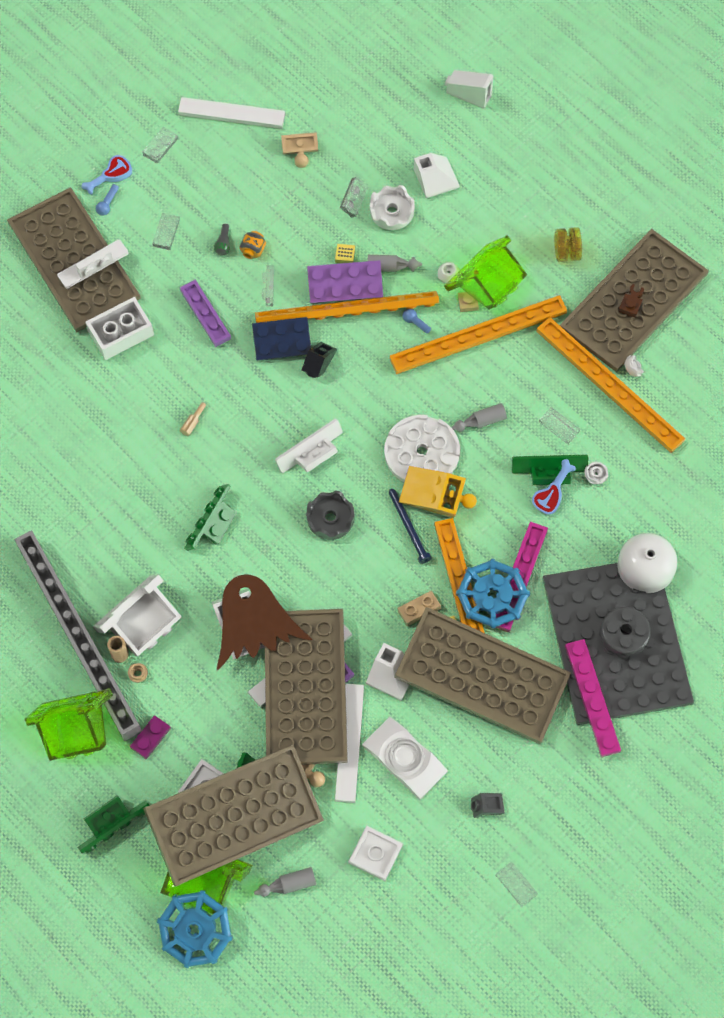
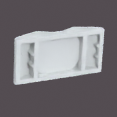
(405, 757)

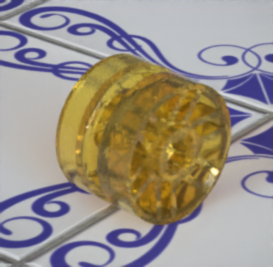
(568, 244)

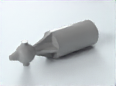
(393, 263)
(482, 418)
(289, 883)

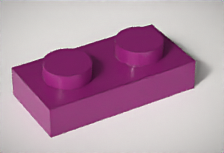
(150, 737)

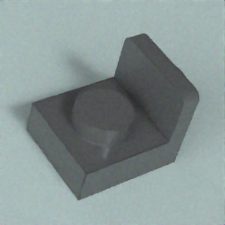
(487, 804)

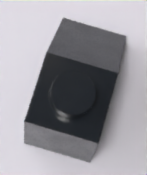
(318, 359)

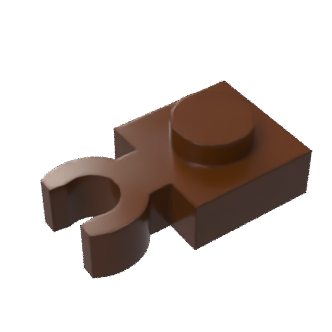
(631, 302)

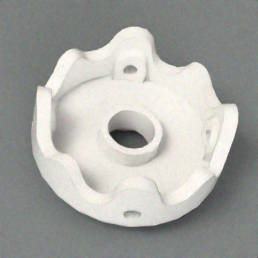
(392, 197)

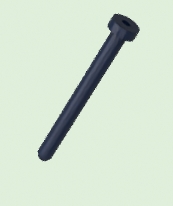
(423, 556)

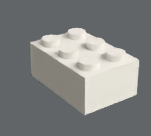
(119, 328)

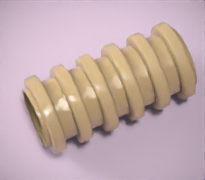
(122, 653)

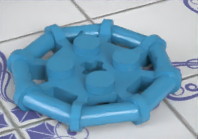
(496, 583)
(205, 924)

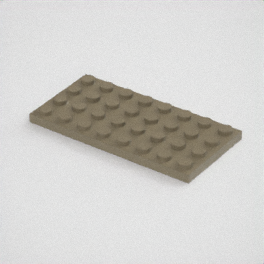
(60, 235)
(667, 280)
(482, 675)
(308, 690)
(233, 815)

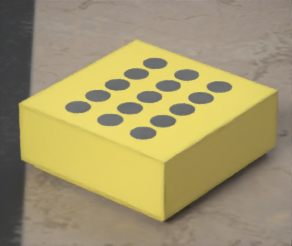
(345, 253)

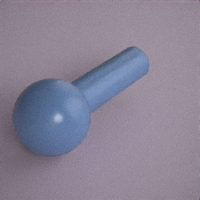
(103, 207)
(410, 316)

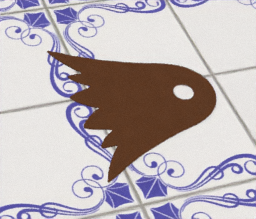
(253, 619)

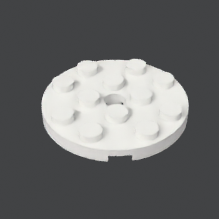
(418, 432)

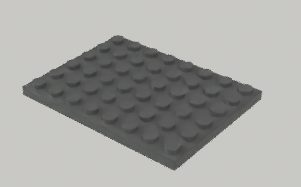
(631, 685)

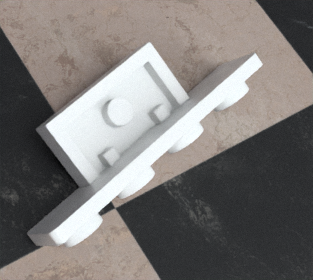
(92, 264)
(312, 449)

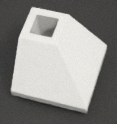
(435, 174)
(384, 670)

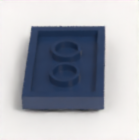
(281, 338)

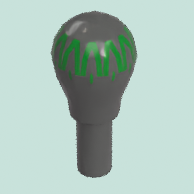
(222, 244)

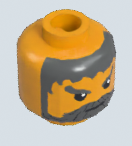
(252, 244)

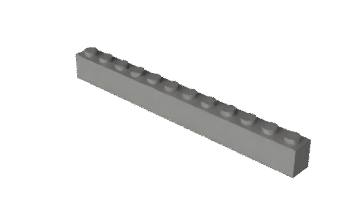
(77, 634)

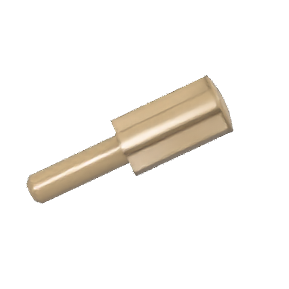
(192, 421)

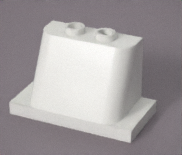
(141, 617)

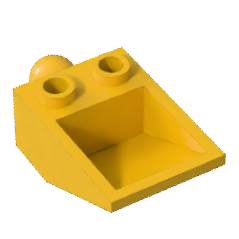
(430, 491)

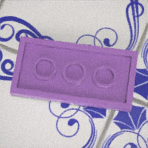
(345, 281)

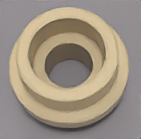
(137, 667)

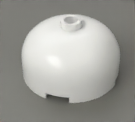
(647, 562)

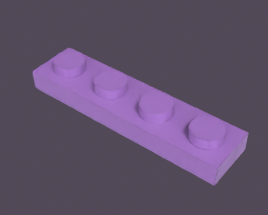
(205, 313)

